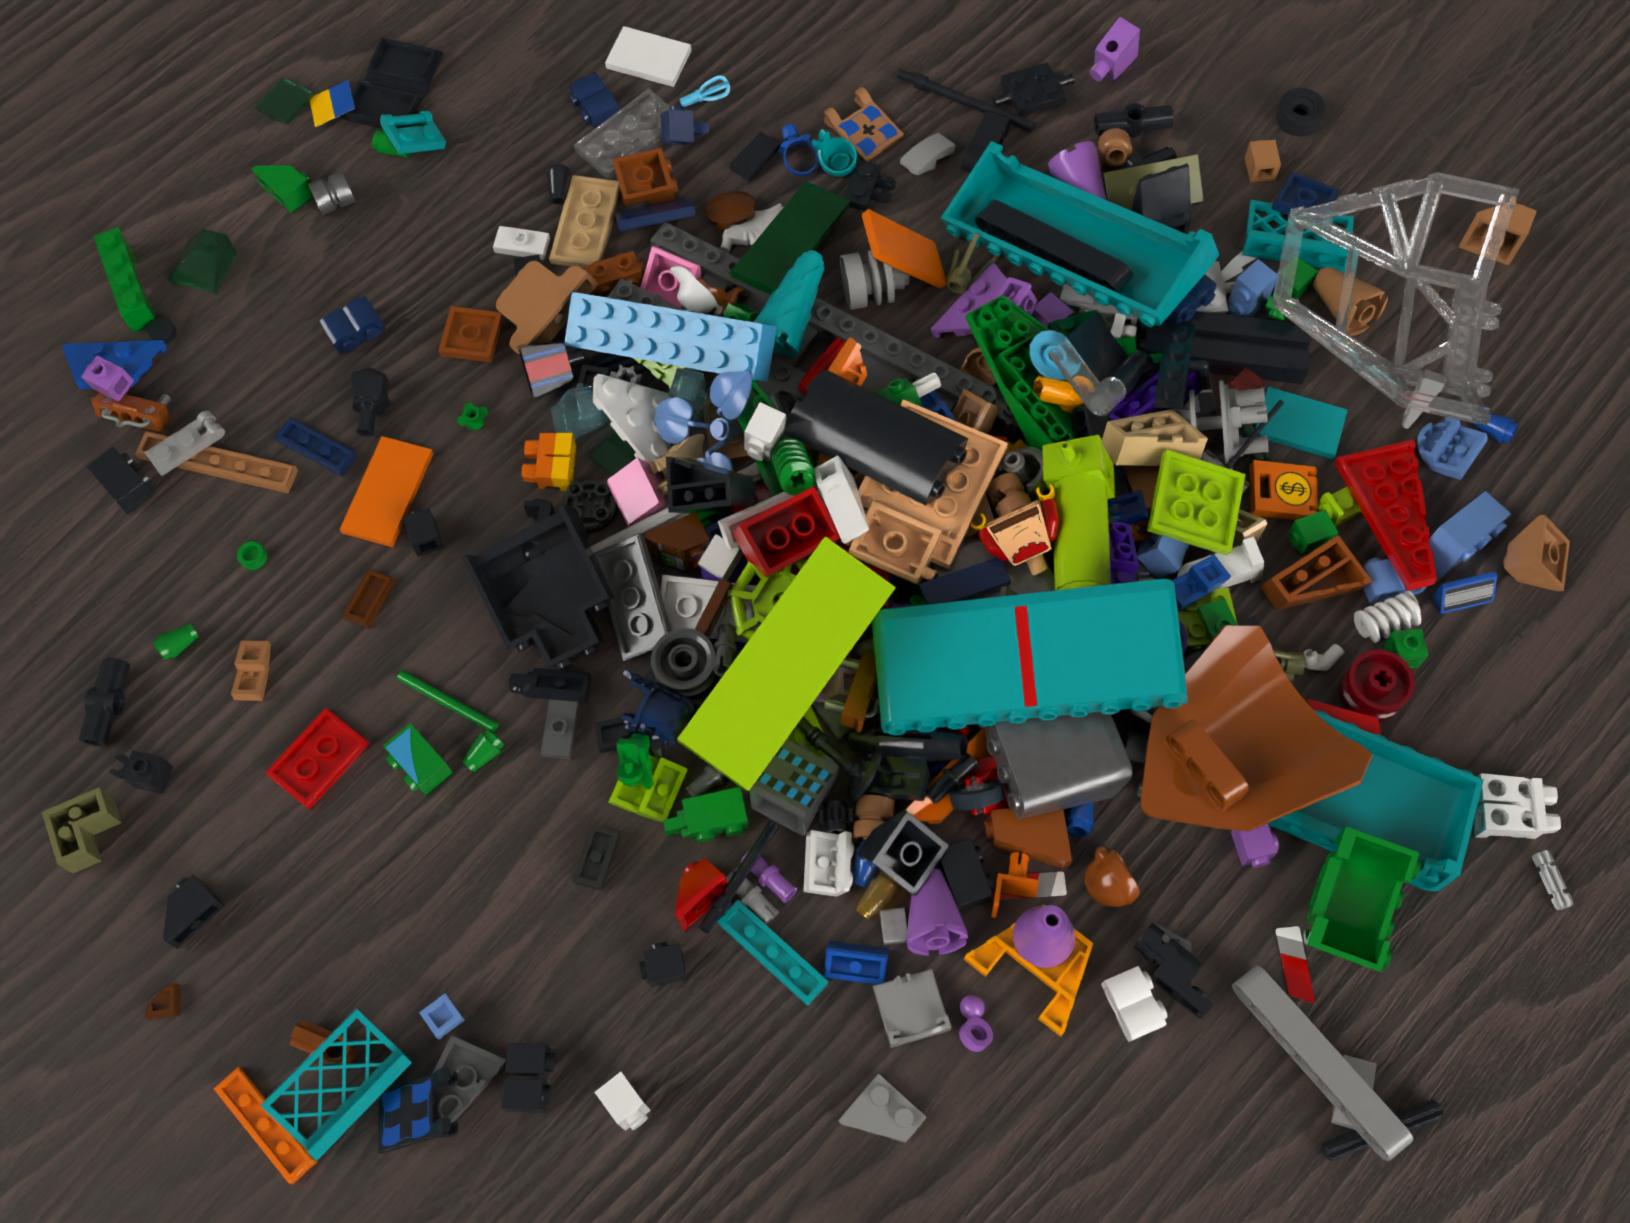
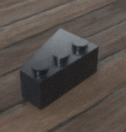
(705, 487)

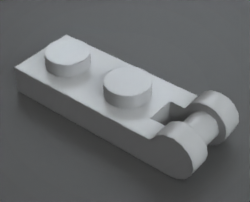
(185, 443)

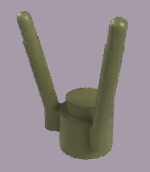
(960, 278)
(1291, 662)

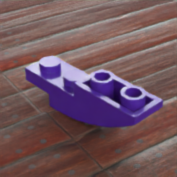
(1122, 553)

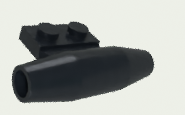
(904, 759)

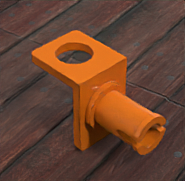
(1015, 881)

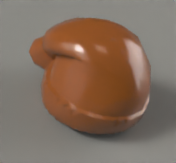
(1110, 880)

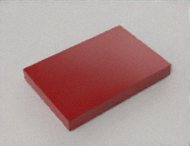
(317, 758)

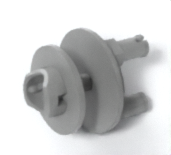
(1231, 418)

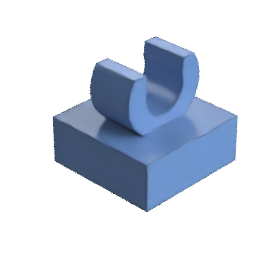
(442, 1016)

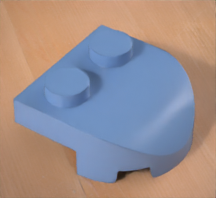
(1449, 447)

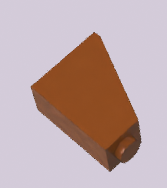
(1039, 837)

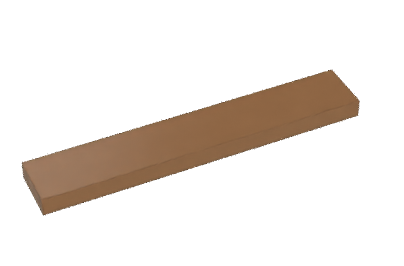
(231, 465)

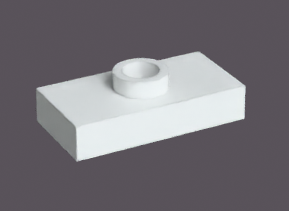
(521, 242)

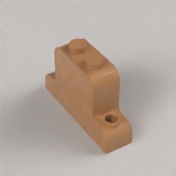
(541, 301)

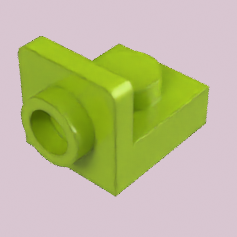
(1339, 506)

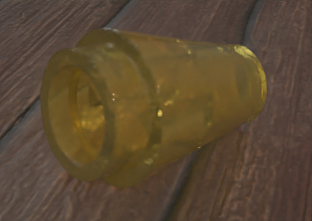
(876, 896)

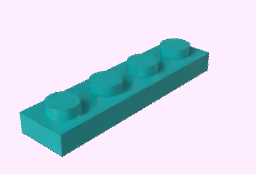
(773, 953)

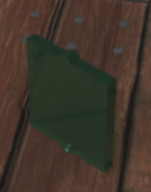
(285, 101)
(613, 454)

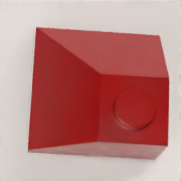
(696, 891)

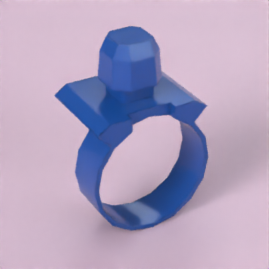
(791, 138)

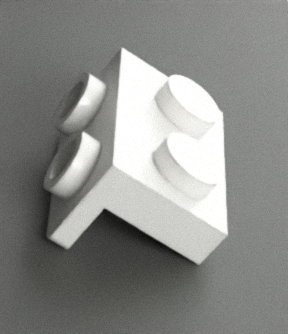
(828, 863)

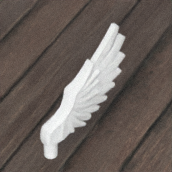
(750, 230)

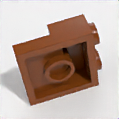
(645, 177)

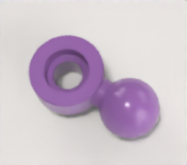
(975, 1032)

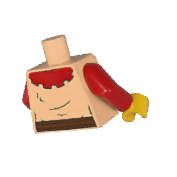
(1023, 532)

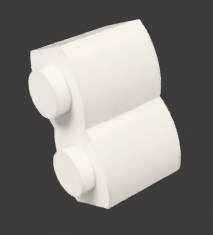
(1134, 1003)

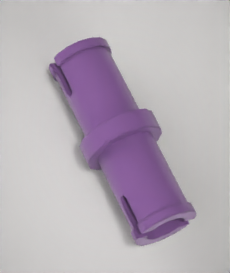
(770, 877)

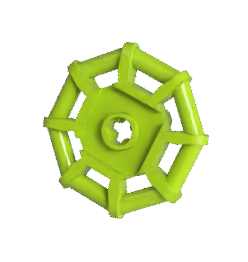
(761, 597)

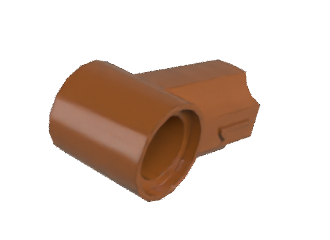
(309, 1036)

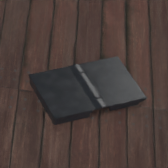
(394, 82)

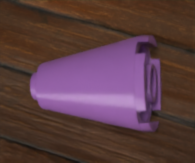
(1079, 168)
(934, 918)
(1044, 936)

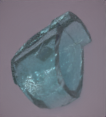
(577, 412)

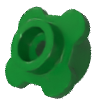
(476, 422)

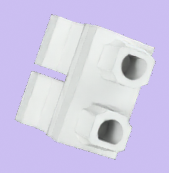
(1515, 807)

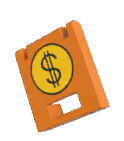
(1291, 490)

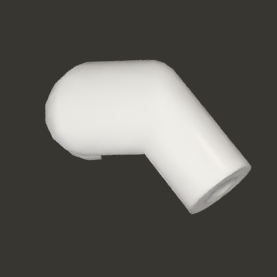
(1324, 661)

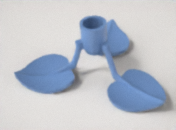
(728, 392)

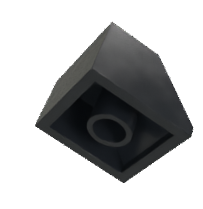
(903, 851)

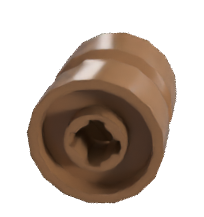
(1007, 494)
(872, 812)

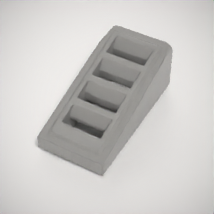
(1429, 383)

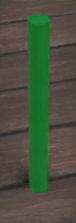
(447, 701)

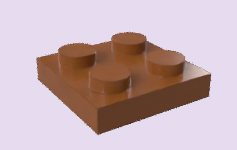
(471, 334)

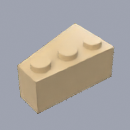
(1145, 437)

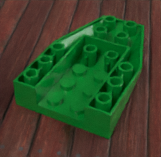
(1005, 341)

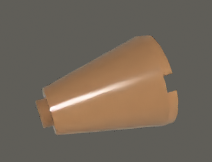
(1366, 299)

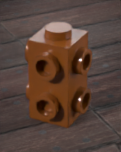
(611, 270)

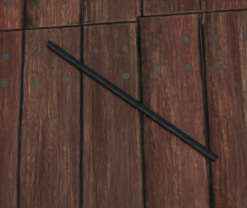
(1253, 435)

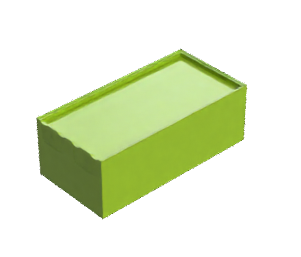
(785, 664)

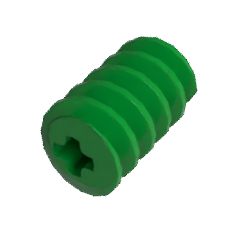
(793, 466)

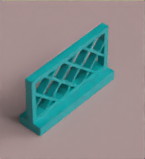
(1269, 244)
(356, 1103)

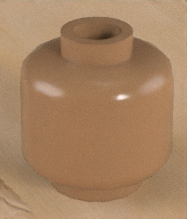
(1114, 147)

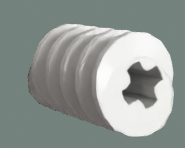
(1388, 616)

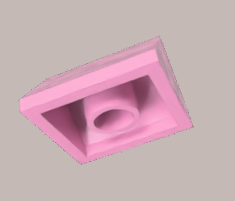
(659, 278)
(637, 492)

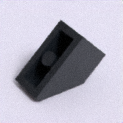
(189, 910)

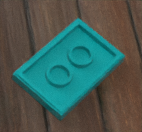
(1304, 423)

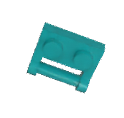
(413, 138)

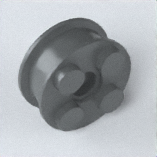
(679, 645)

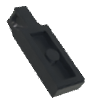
(552, 684)

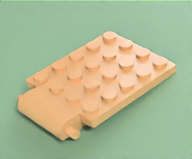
(911, 535)

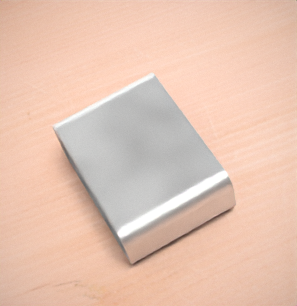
(893, 925)

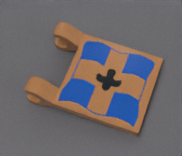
(867, 128)

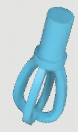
(700, 95)

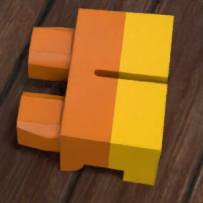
(554, 462)

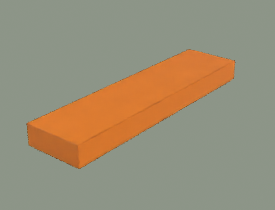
(277, 1143)

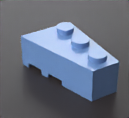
(1466, 531)

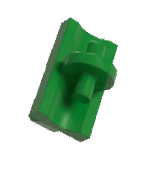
(635, 761)

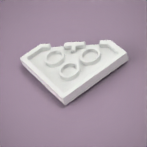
(632, 414)

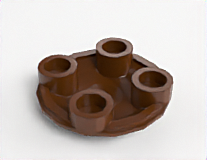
(730, 208)

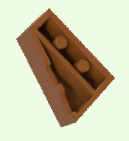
(1317, 576)

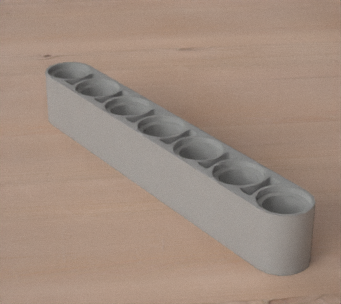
(1323, 1063)

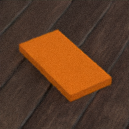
(904, 249)
(386, 491)

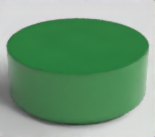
(252, 555)

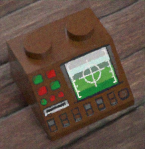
(678, 544)

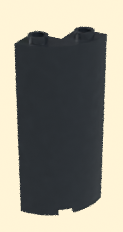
(876, 437)

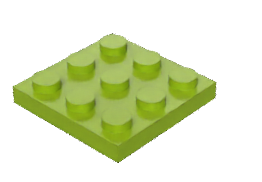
(1196, 502)

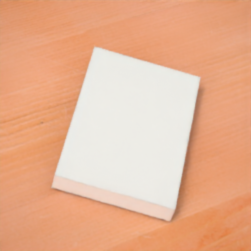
(648, 56)

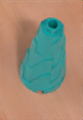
(792, 302)

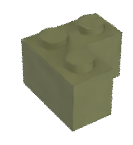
(75, 823)

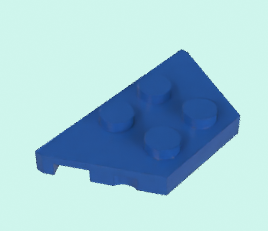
(130, 355)

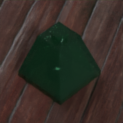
(204, 261)

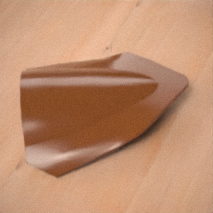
(1243, 743)

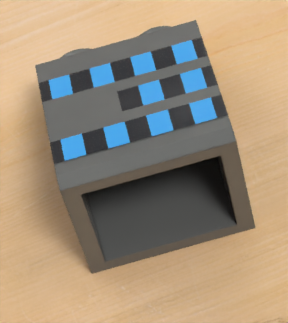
(793, 786)

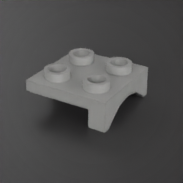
(911, 1008)

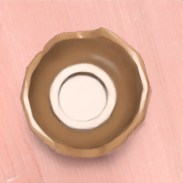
(977, 367)

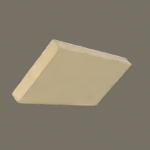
(585, 221)

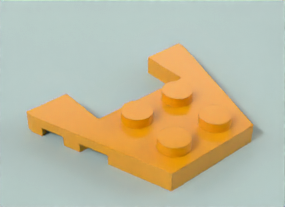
(1061, 978)

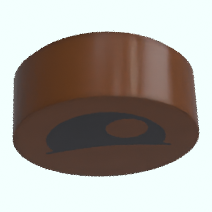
(1139, 531)

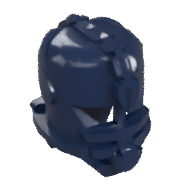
(658, 709)

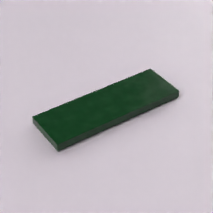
(794, 230)

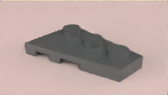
(475, 1071)

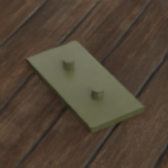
(1122, 184)

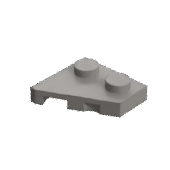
(883, 1112)

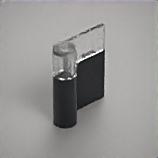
(1099, 365)

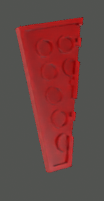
(1393, 503)

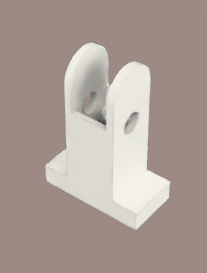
(1242, 563)

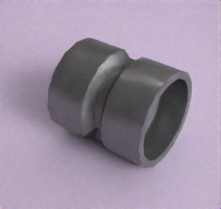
(331, 193)

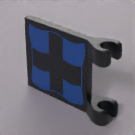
(409, 1112)

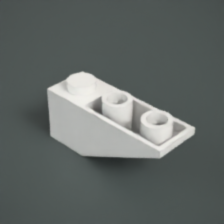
(841, 498)

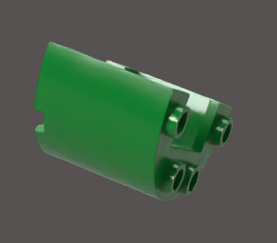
(1358, 897)

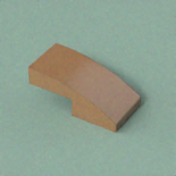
(252, 673)

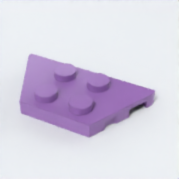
(978, 294)

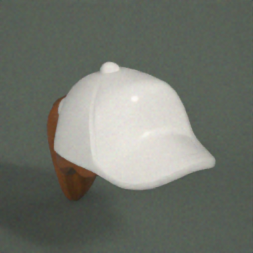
(700, 297)

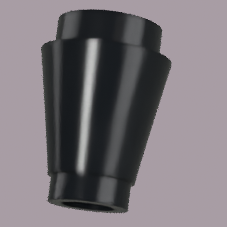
(558, 182)

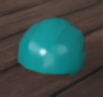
(835, 154)

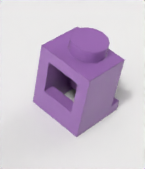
(1024, 297)

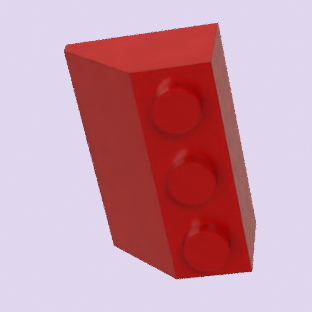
(786, 532)

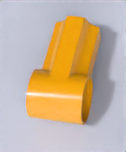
(1057, 393)

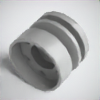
(866, 279)

